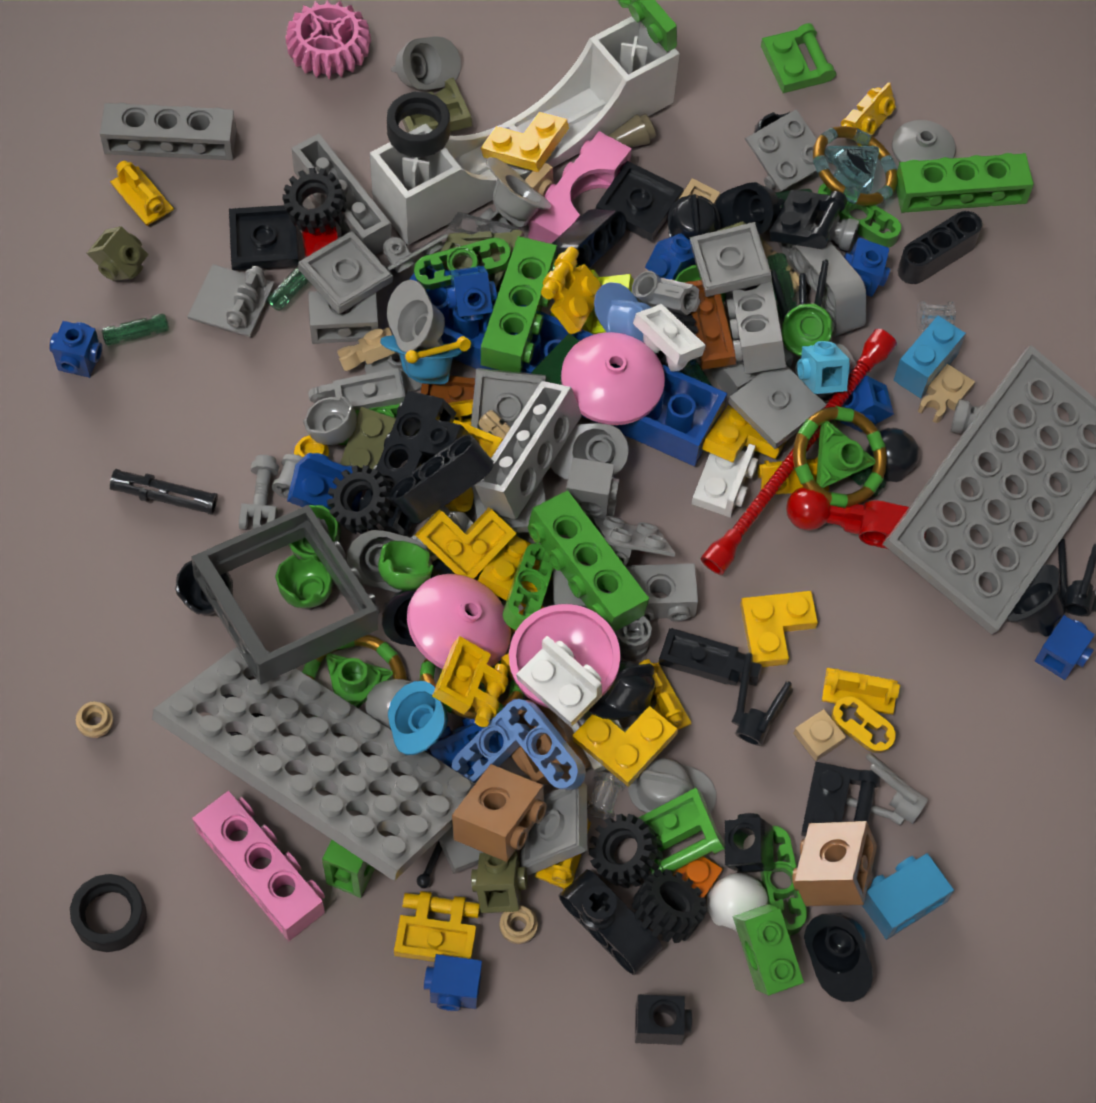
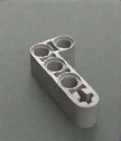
(844, 289)

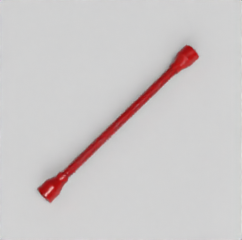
(722, 551)

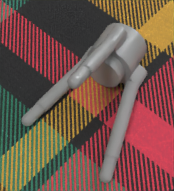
(906, 801)

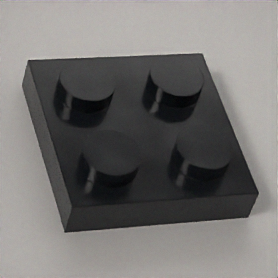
(642, 199)
(262, 238)

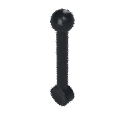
(424, 879)

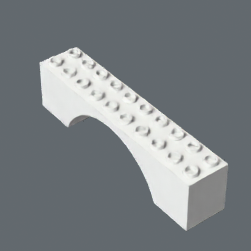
(607, 85)

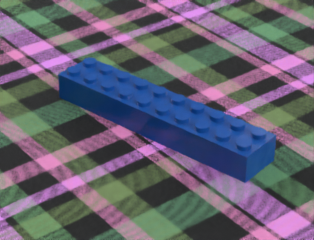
(673, 427)

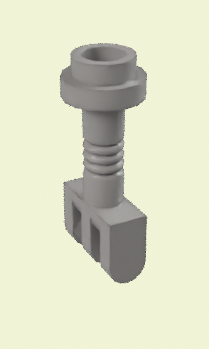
(264, 468)

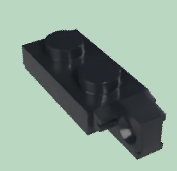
(705, 658)

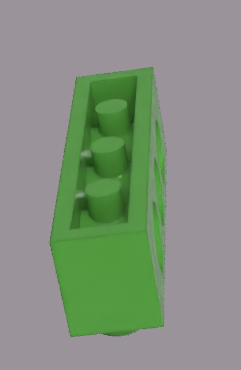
(963, 182)
(498, 347)
(585, 544)

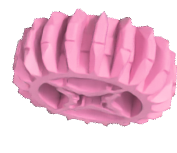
(328, 32)

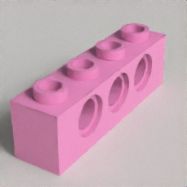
(287, 913)

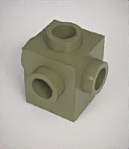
(118, 254)
(499, 883)

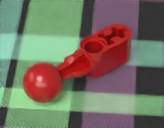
(871, 521)

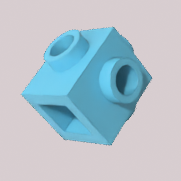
(823, 368)

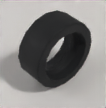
(412, 104)
(95, 887)

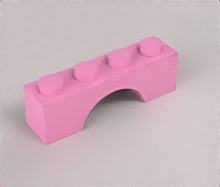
(594, 168)

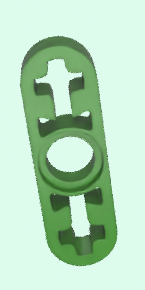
(871, 233)
(435, 260)
(519, 594)
(796, 904)

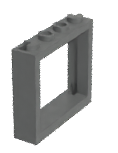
(262, 541)

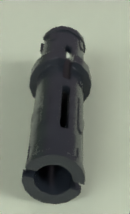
(125, 481)

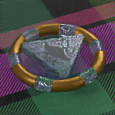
(854, 165)

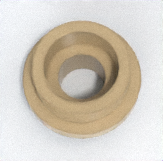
(92, 710)
(519, 937)

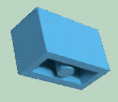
(928, 356)
(906, 895)

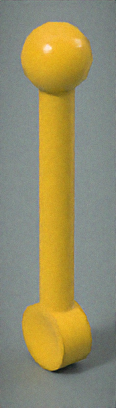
(462, 343)

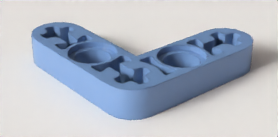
(521, 735)

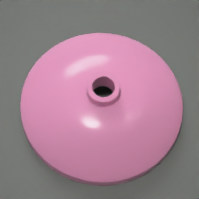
(612, 393)
(439, 617)
(577, 627)

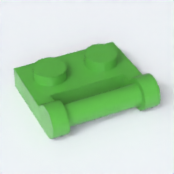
(788, 62)
(680, 820)

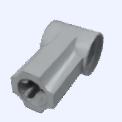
(672, 294)

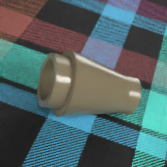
(635, 131)

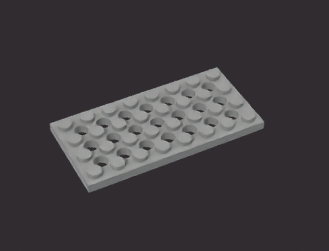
(962, 464)
(299, 792)

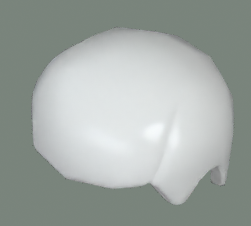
(734, 896)

